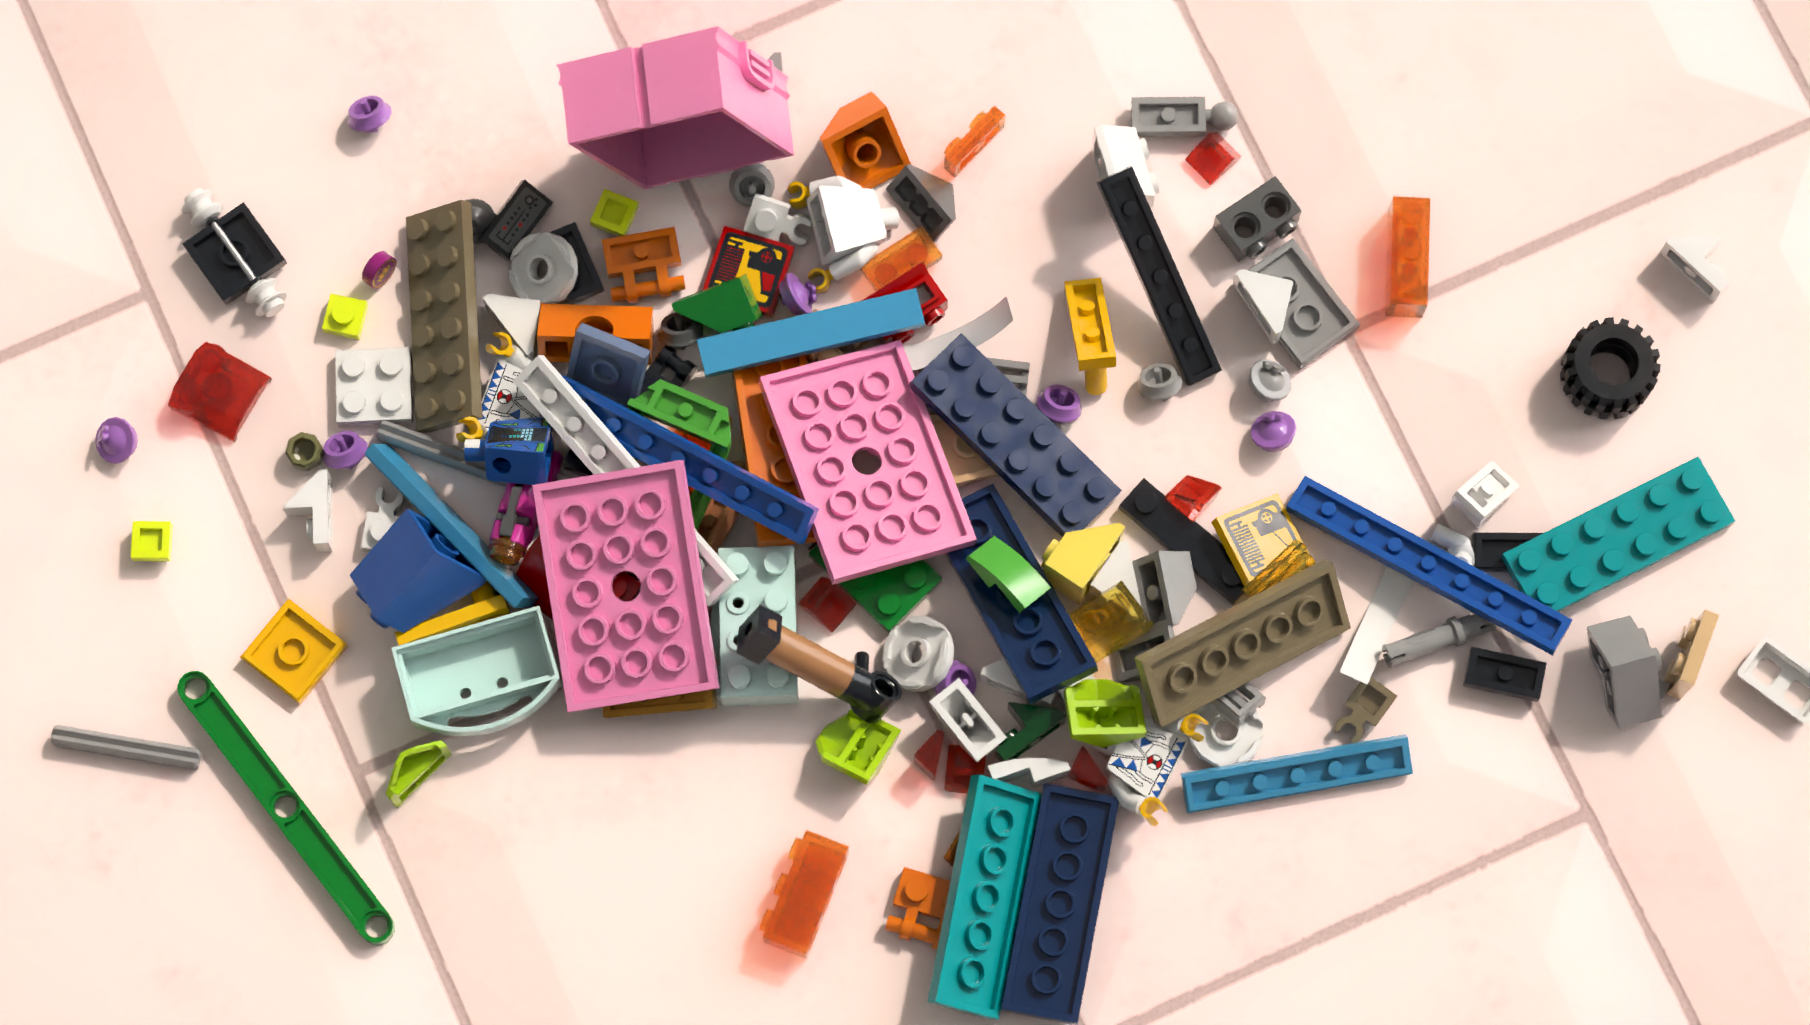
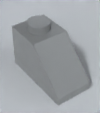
(1165, 586)

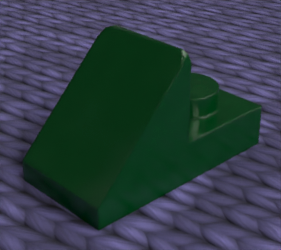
(1036, 725)

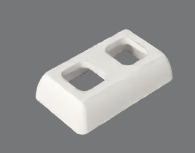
(1790, 670)

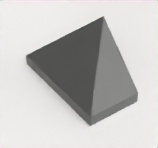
(924, 199)

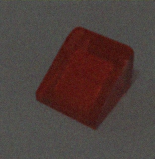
(1212, 157)
(1193, 495)
(827, 603)
(929, 754)
(960, 768)
(1087, 772)

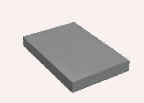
(1315, 313)

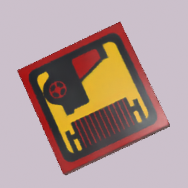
(759, 258)

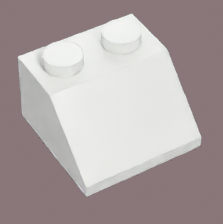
(1118, 148)

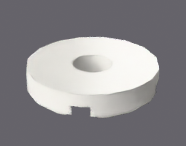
(561, 268)
(935, 660)
(1222, 753)

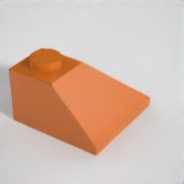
(864, 143)

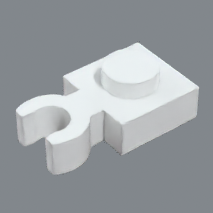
(771, 218)
(379, 523)

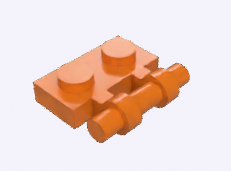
(641, 254)
(919, 895)

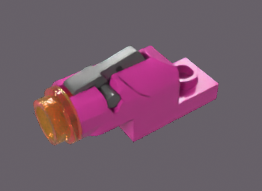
(517, 519)

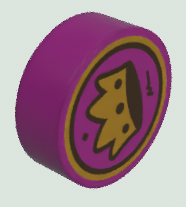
(378, 269)

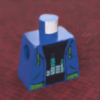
(514, 451)

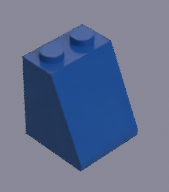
(412, 574)

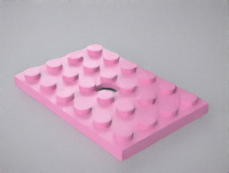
(854, 405)
(615, 525)

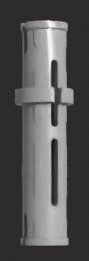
(1452, 632)

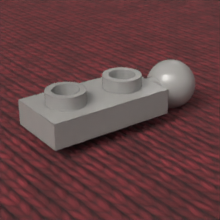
(1179, 116)

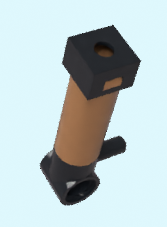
(867, 693)

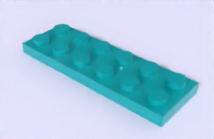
(1619, 537)
(984, 897)

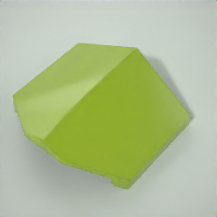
(1104, 712)
(856, 746)
(413, 768)

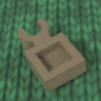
(1368, 704)

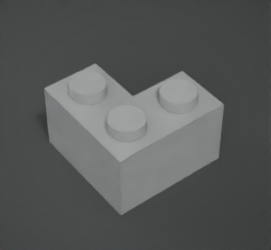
(1627, 670)

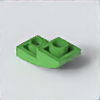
(1010, 571)

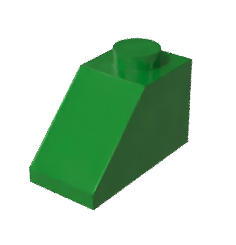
(722, 306)

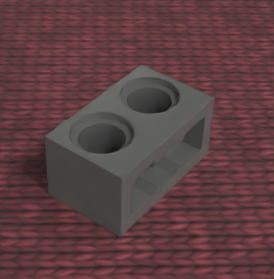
(1251, 213)

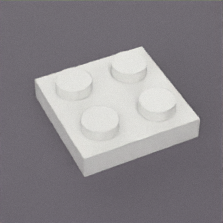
(373, 386)

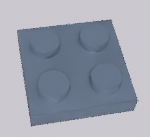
(607, 364)

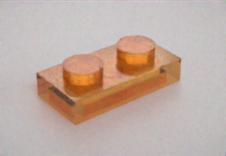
(983, 130)
(901, 257)

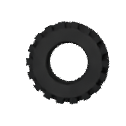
(1626, 344)

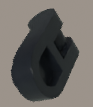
(668, 358)

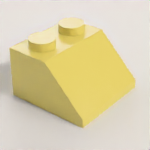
(1079, 558)

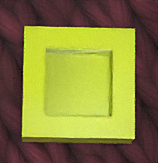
(614, 213)
(345, 316)
(151, 541)

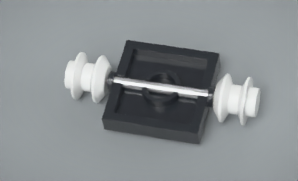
(234, 253)

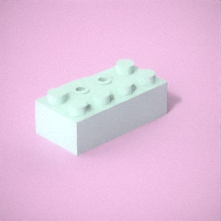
(766, 579)
(476, 659)

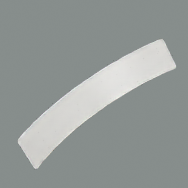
(975, 331)
(1376, 625)

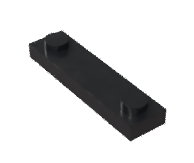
(1178, 533)

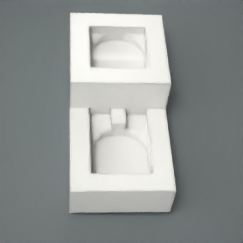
(1039, 770)

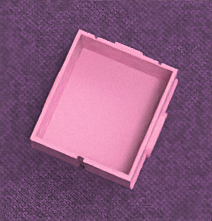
(677, 108)

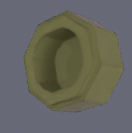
(304, 451)

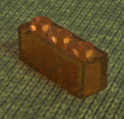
(1407, 257)
(804, 893)

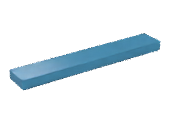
(811, 333)
(450, 525)
(1296, 773)

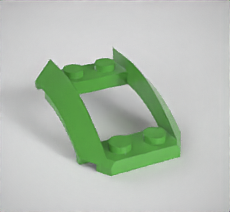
(692, 416)

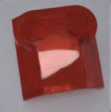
(218, 390)

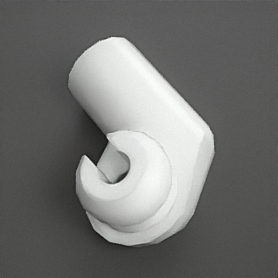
(1456, 543)

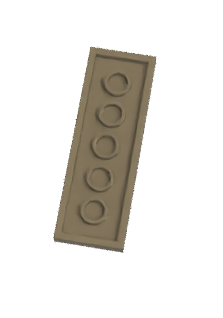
(443, 316)
(1242, 643)

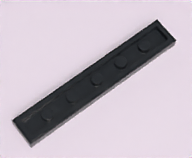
(1159, 275)

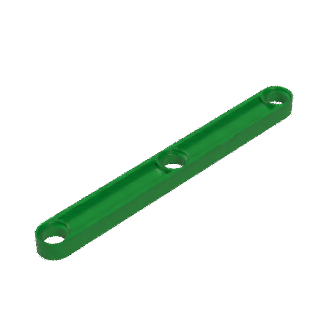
(302, 827)

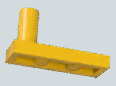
(1090, 331)
(485, 607)

